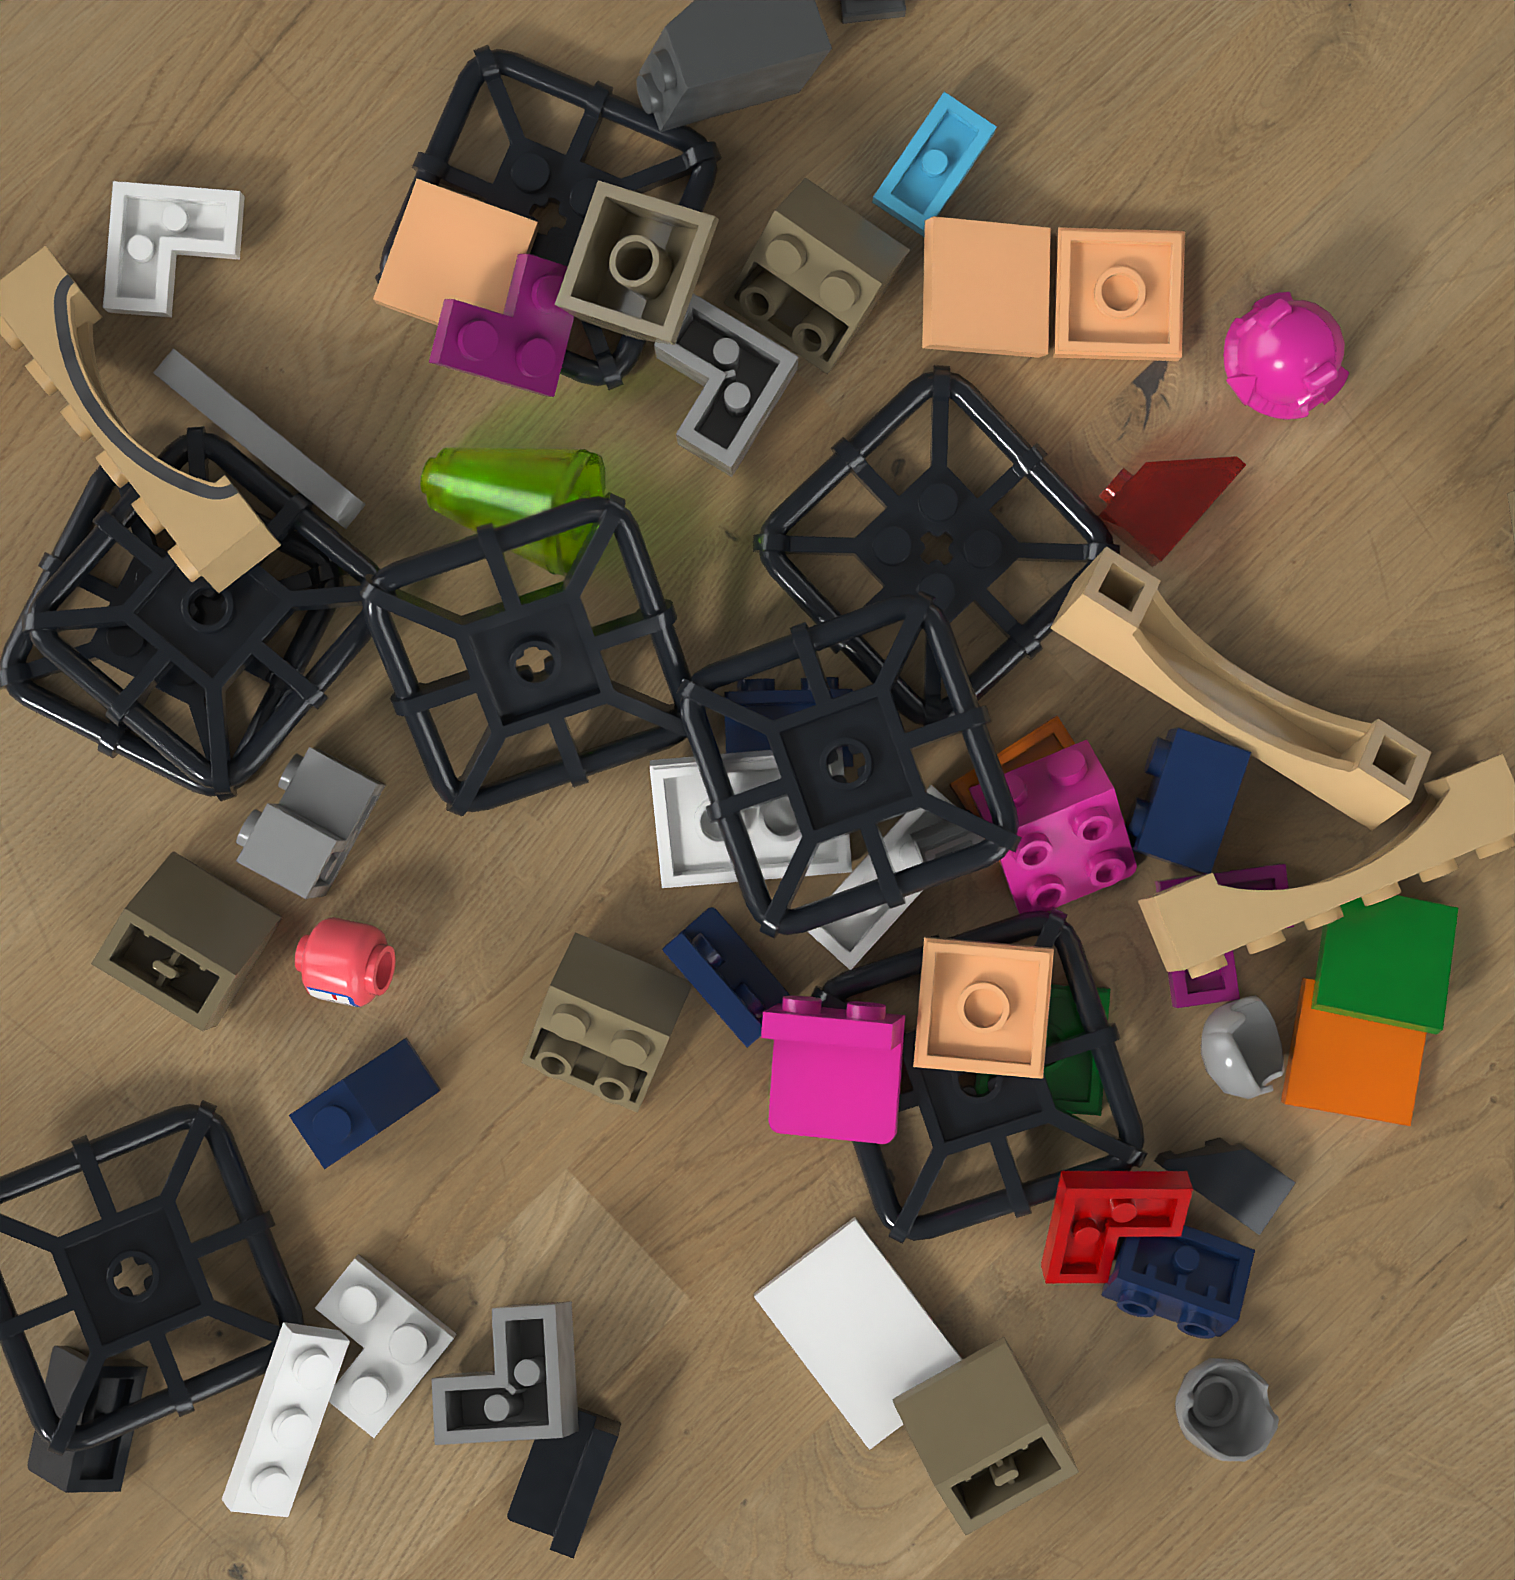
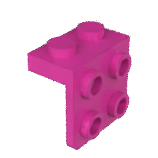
(1068, 830)
(834, 1069)

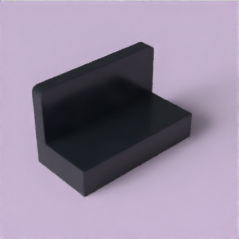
(104, 1465)
(564, 1481)

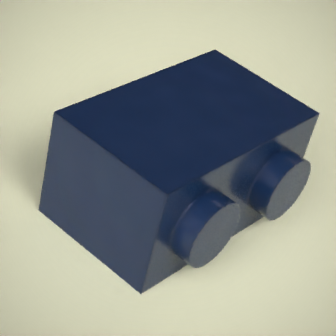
(1187, 799)

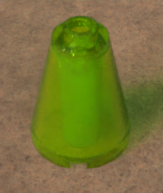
(511, 484)

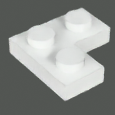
(154, 226)
(397, 1339)

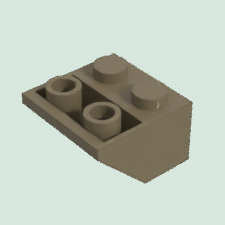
(815, 275)
(187, 941)
(605, 1022)
(985, 1436)

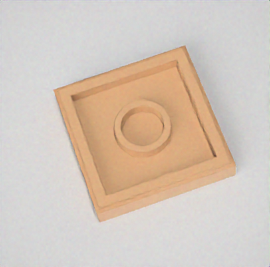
(452, 251)
(986, 287)
(1118, 294)
(983, 1007)

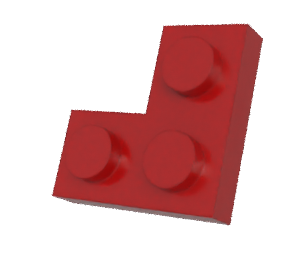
(1101, 1207)

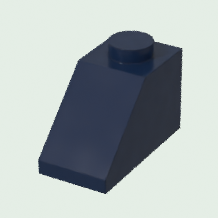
(365, 1103)

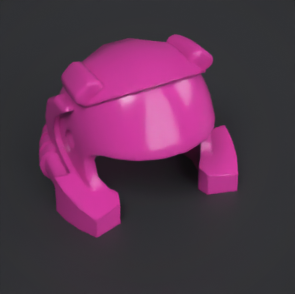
(1285, 357)

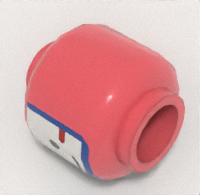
(345, 962)

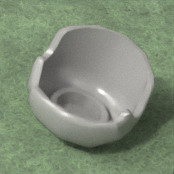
(1242, 1048)
(1226, 1410)

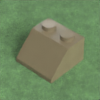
(636, 264)

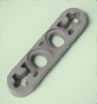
(259, 438)

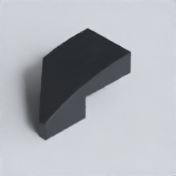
(1232, 1180)

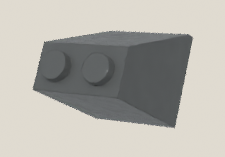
(730, 58)

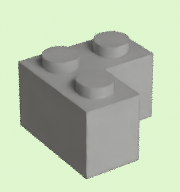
(740, 379)
(312, 827)
(528, 1392)

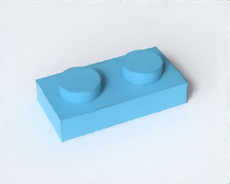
(934, 163)

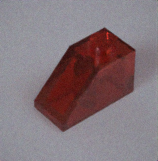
(1164, 501)

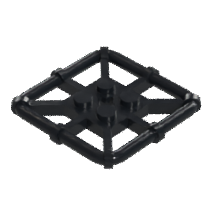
(539, 175)
(938, 506)
(498, 635)
(130, 652)
(211, 652)
(886, 784)
(963, 1119)
(173, 1294)

